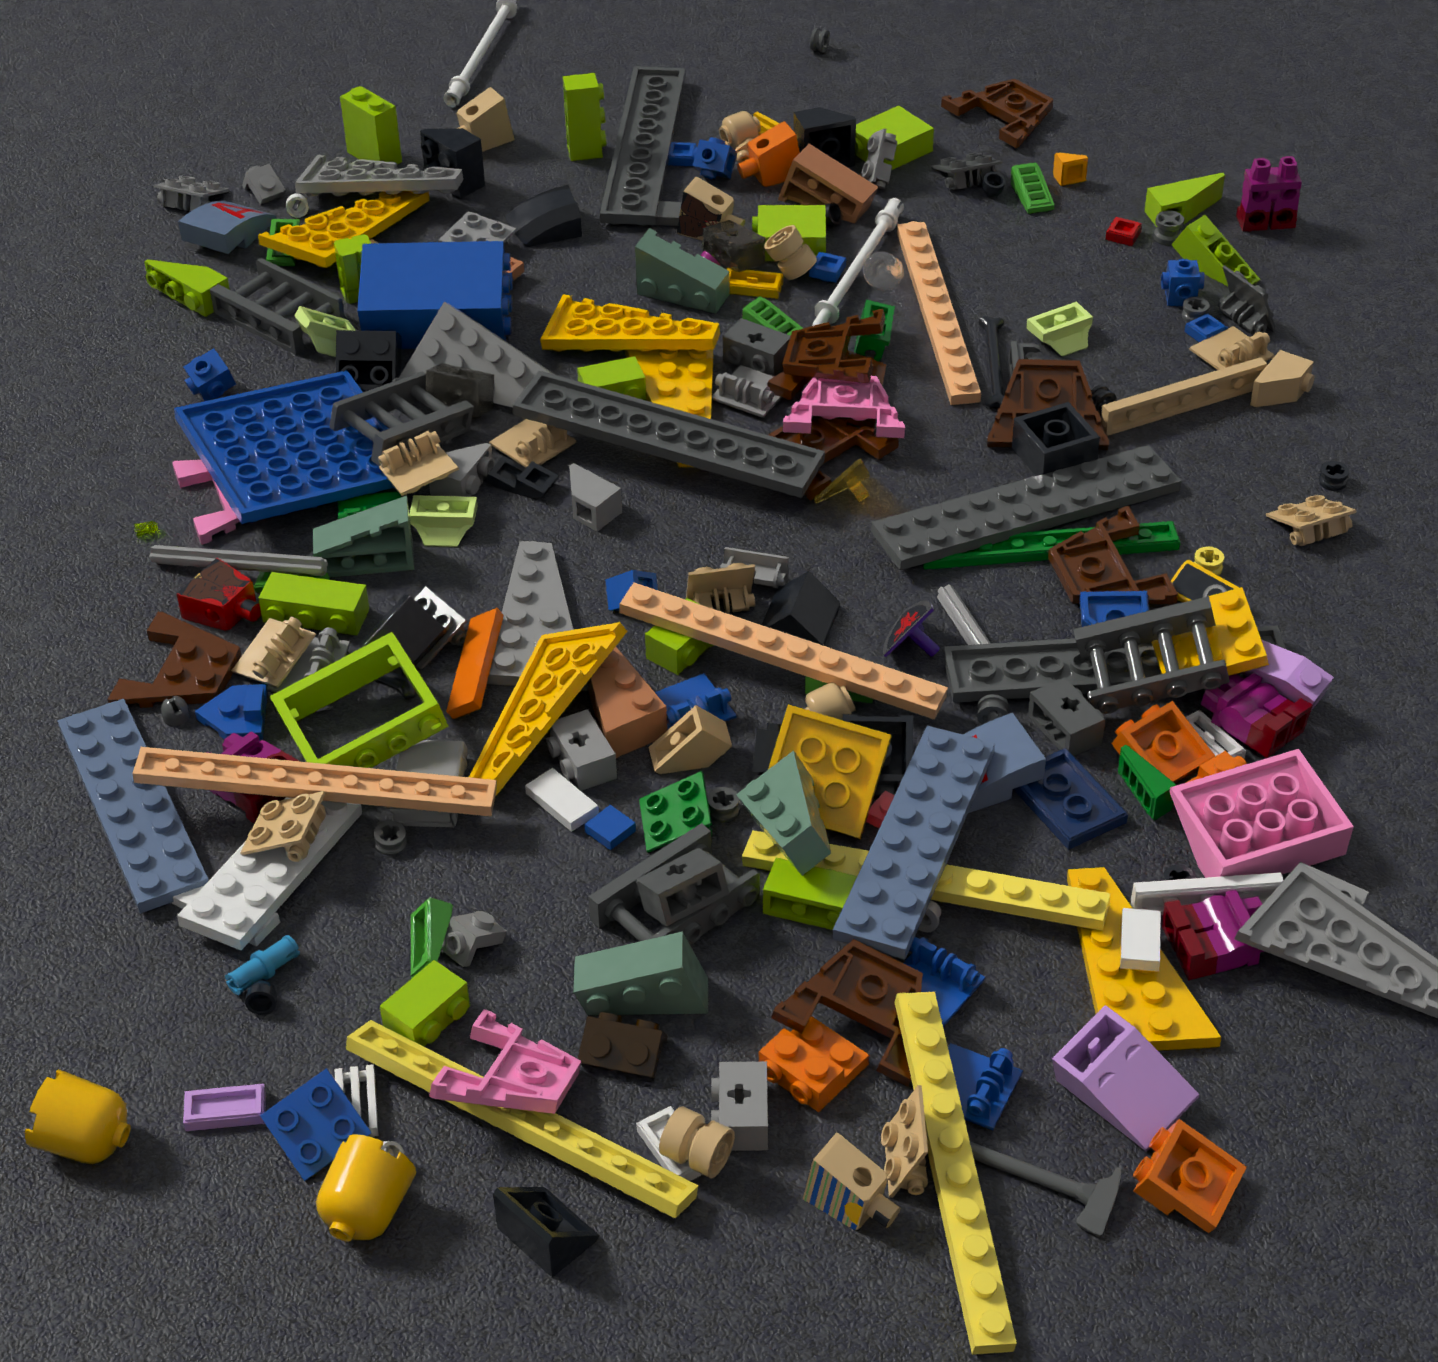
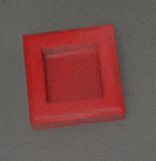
(1123, 231)

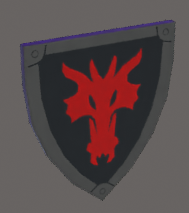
(911, 625)

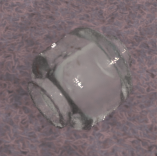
(883, 271)

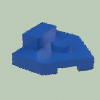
(1110, 605)
(236, 710)

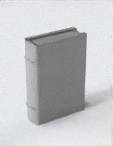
(431, 758)

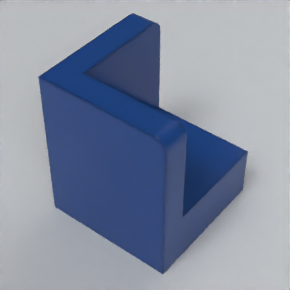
(620, 584)

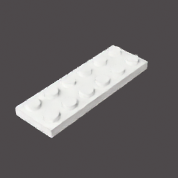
(257, 884)

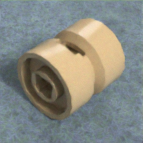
(792, 255)
(692, 1140)

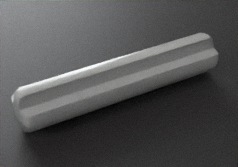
(961, 616)

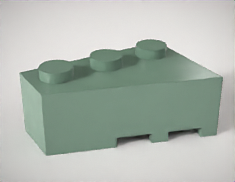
(677, 276)
(367, 541)
(788, 812)
(642, 979)

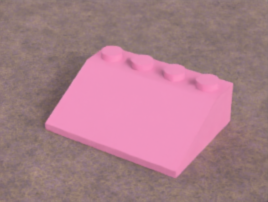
(1261, 818)

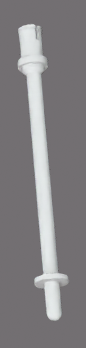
(460, 85)
(886, 221)

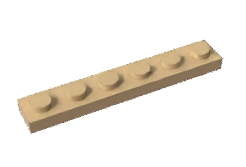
(1180, 396)

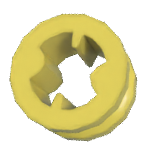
(1210, 554)

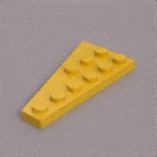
(317, 236)
(622, 328)
(678, 379)
(544, 690)
(1149, 1000)

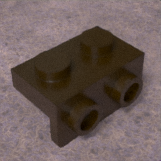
(622, 1046)

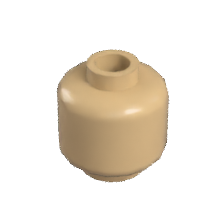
(738, 128)
(830, 701)

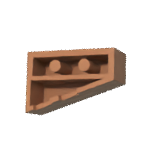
(822, 180)
(625, 705)

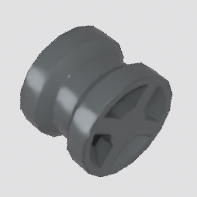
(1168, 227)

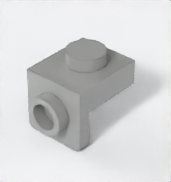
(263, 183)
(471, 932)

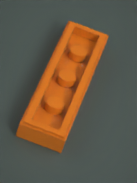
(475, 663)

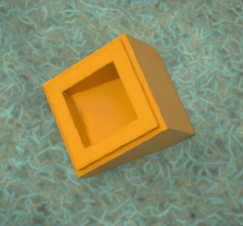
(1070, 168)

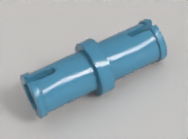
(262, 965)

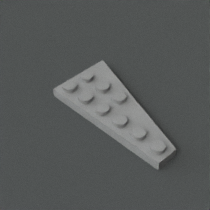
(1336, 936)

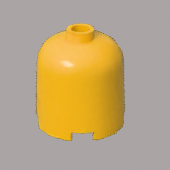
(77, 1119)
(363, 1189)

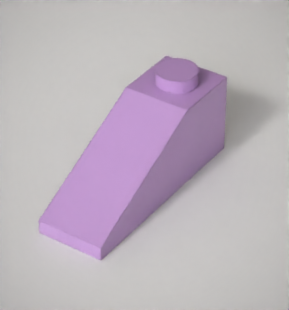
(1293, 675)

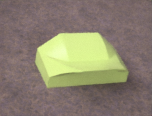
(321, 328)
(1063, 328)
(442, 519)

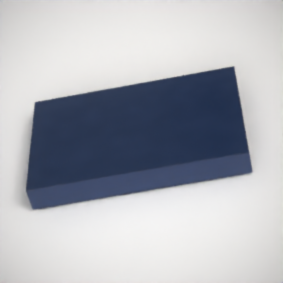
(1071, 801)

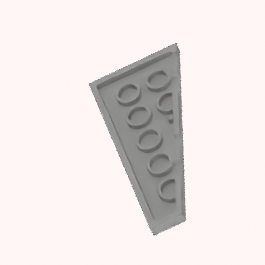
(373, 176)
(465, 343)
(531, 608)

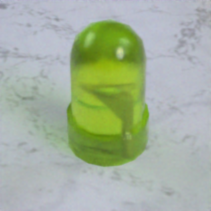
(145, 528)

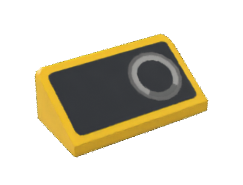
(1197, 582)

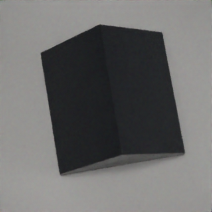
(803, 609)
(412, 627)
(542, 1226)

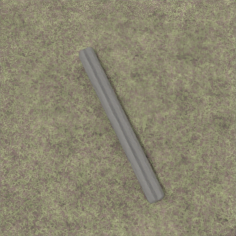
(240, 560)

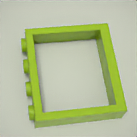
(347, 676)

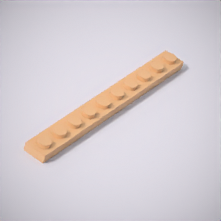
(938, 314)
(784, 650)
(295, 778)

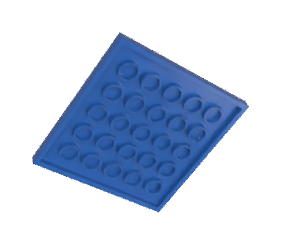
(277, 450)

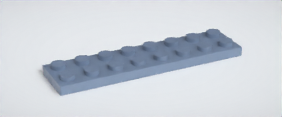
(134, 816)
(914, 842)

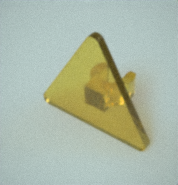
(851, 479)

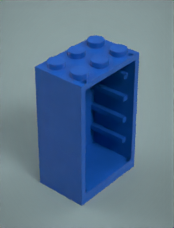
(410, 281)

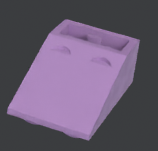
(1123, 1077)

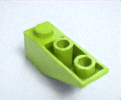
(1185, 197)
(1212, 251)
(185, 283)

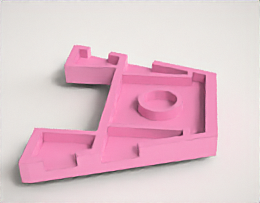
(844, 399)
(194, 472)
(520, 1078)

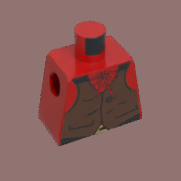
(219, 597)

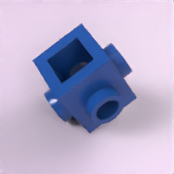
(714, 158)
(1181, 281)
(208, 376)

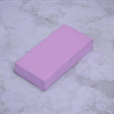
(224, 1107)

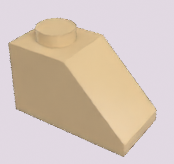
(1282, 380)
(691, 743)

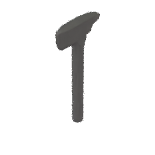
(1097, 1198)

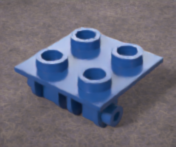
(695, 691)
(945, 975)
(983, 1083)
(314, 1123)

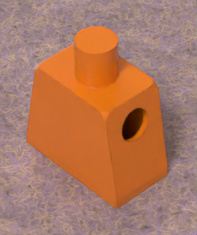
(770, 155)

